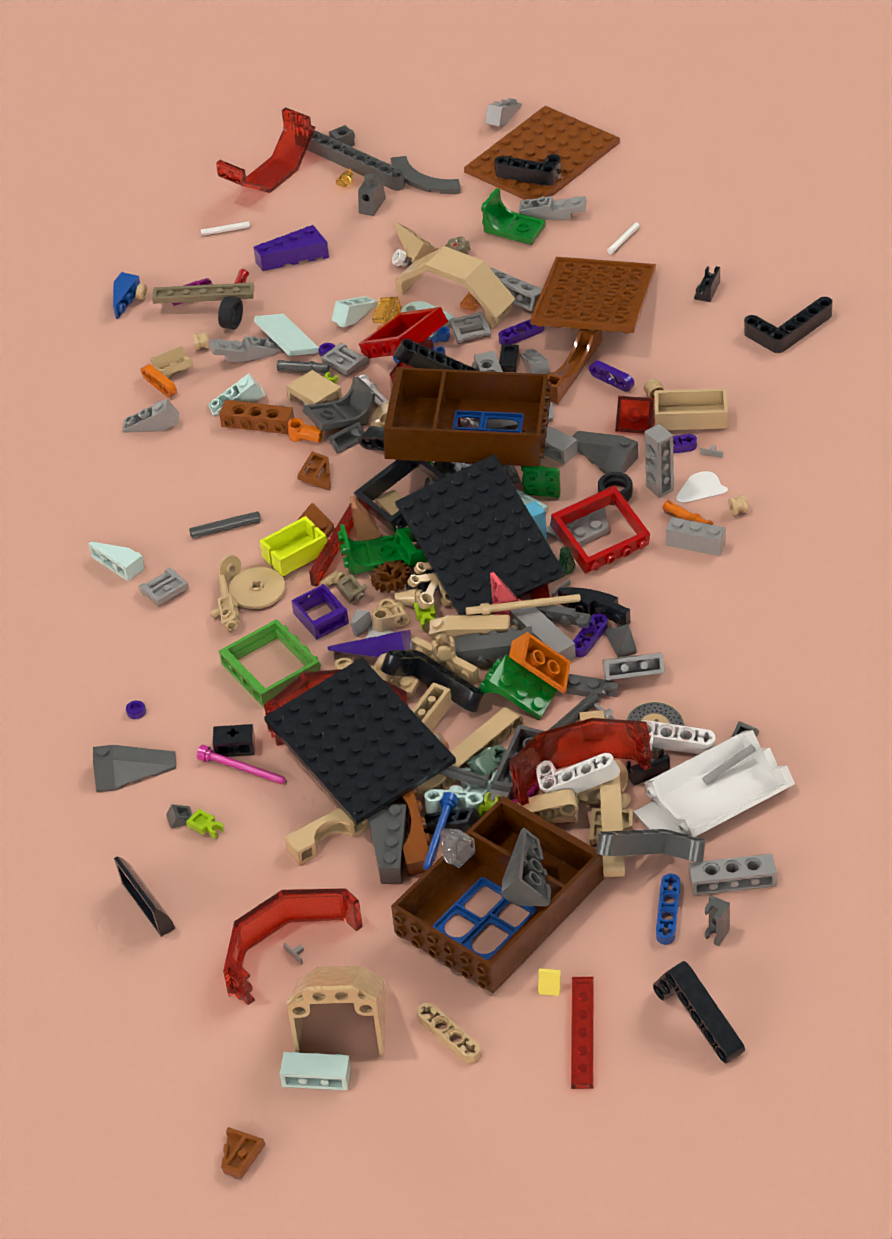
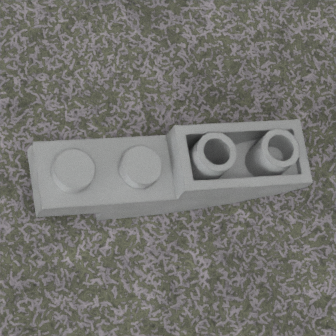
(547, 209)
(248, 350)

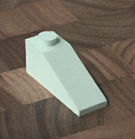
(351, 310)
(118, 559)

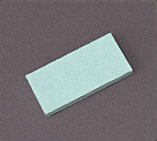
(286, 334)

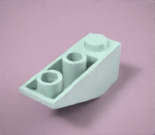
(245, 390)

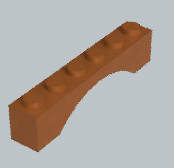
(582, 350)
(417, 844)

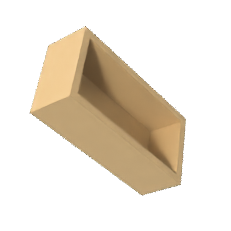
(691, 409)

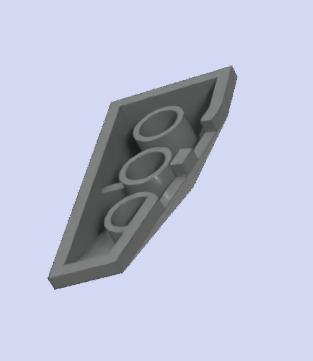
(125, 764)

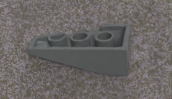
(607, 451)
(525, 877)

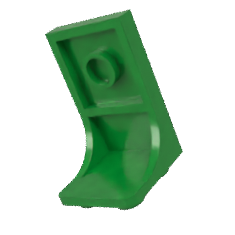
(508, 224)
(541, 481)
(367, 554)
(518, 686)

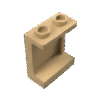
(314, 389)

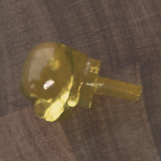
(345, 178)

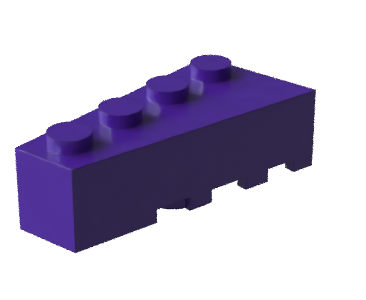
(291, 249)

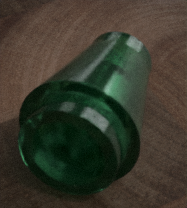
(566, 560)

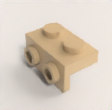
(171, 362)

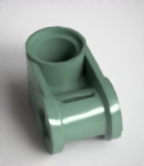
(487, 760)

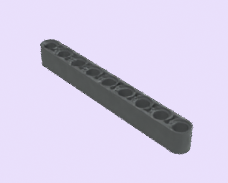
(356, 160)

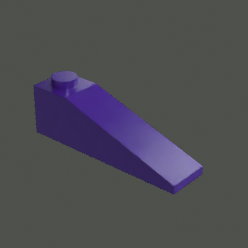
(376, 645)

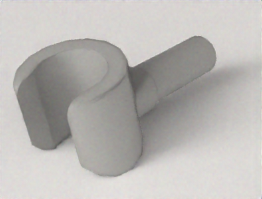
(607, 713)

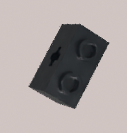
(234, 740)

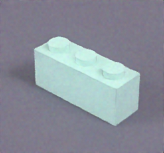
(315, 1071)

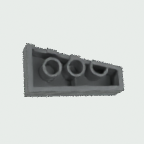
(486, 649)
(502, 780)
(388, 836)

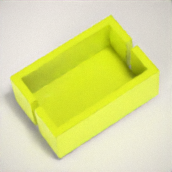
(293, 546)

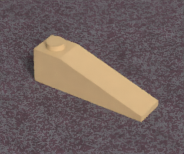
(413, 243)
(468, 624)

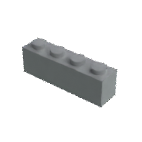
(543, 630)

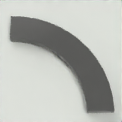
(425, 182)

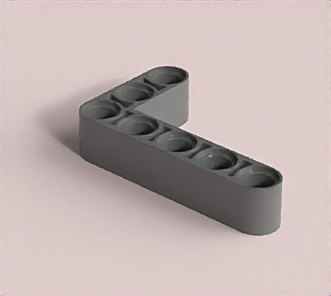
(650, 842)

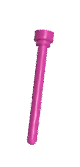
(206, 754)

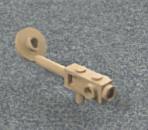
(227, 604)

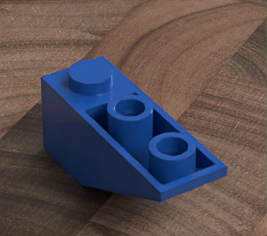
(124, 292)

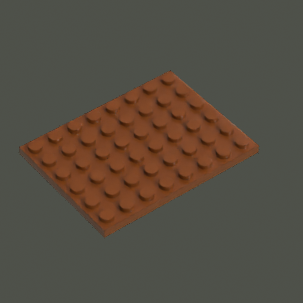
(535, 139)
(593, 294)

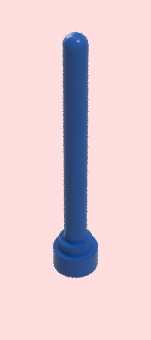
(448, 802)

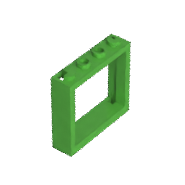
(231, 653)

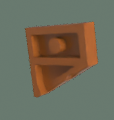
(316, 471)
(320, 520)
(240, 1152)

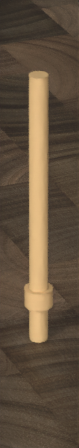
(485, 608)

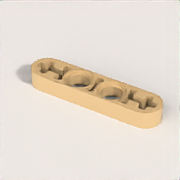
(447, 1033)

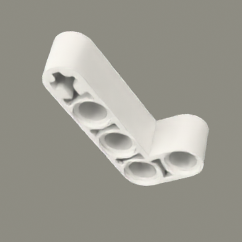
(698, 739)
(579, 776)

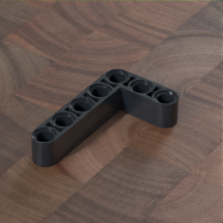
(791, 331)
(424, 357)
(429, 671)
(702, 1009)

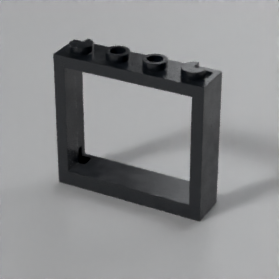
(386, 479)

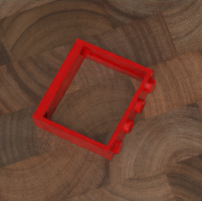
(419, 326)
(587, 506)

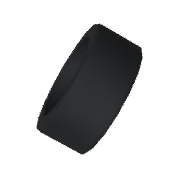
(230, 312)
(617, 478)

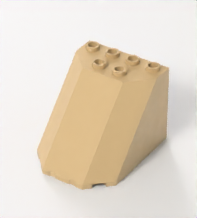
(327, 986)

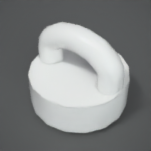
(400, 258)

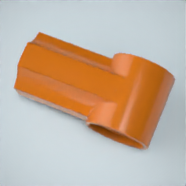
(298, 430)

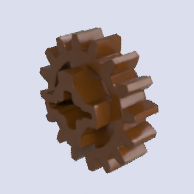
(390, 576)

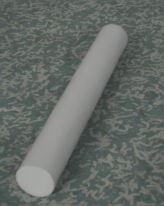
(728, 764)

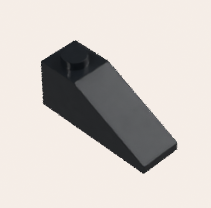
(458, 819)

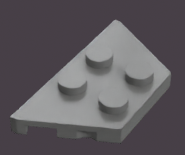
(586, 528)

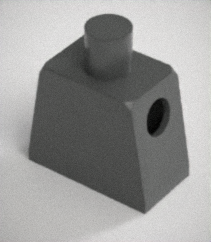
(370, 195)

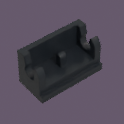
(708, 285)
(659, 765)

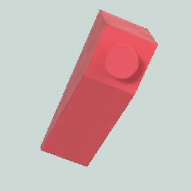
(501, 594)

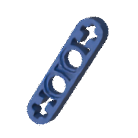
(668, 908)

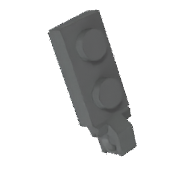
(566, 615)
(585, 685)

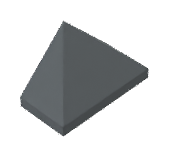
(346, 437)
(621, 640)

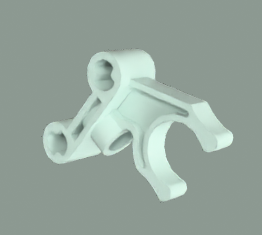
(467, 794)

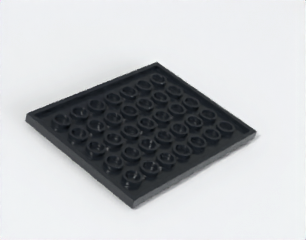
(479, 527)
(359, 740)

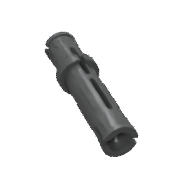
(298, 366)

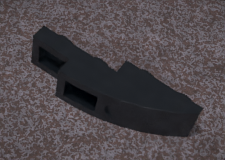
(597, 602)

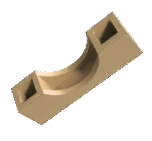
(303, 842)

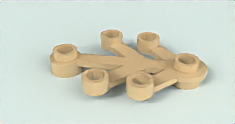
(426, 599)

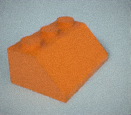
(541, 660)

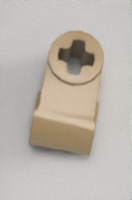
(388, 617)

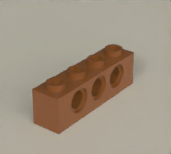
(255, 416)

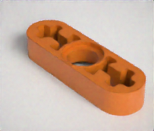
(158, 380)

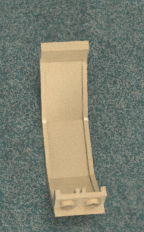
(465, 270)

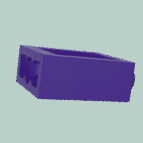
(326, 623)

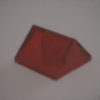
(634, 414)

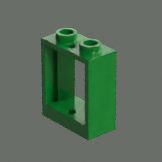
(403, 543)

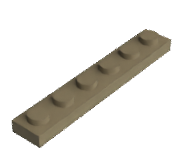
(200, 293)

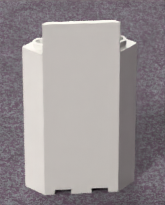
(691, 807)

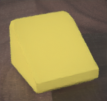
(549, 982)

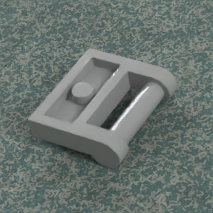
(469, 323)
(344, 359)
(164, 587)

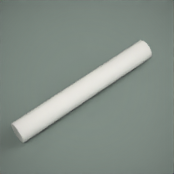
(225, 228)
(623, 238)

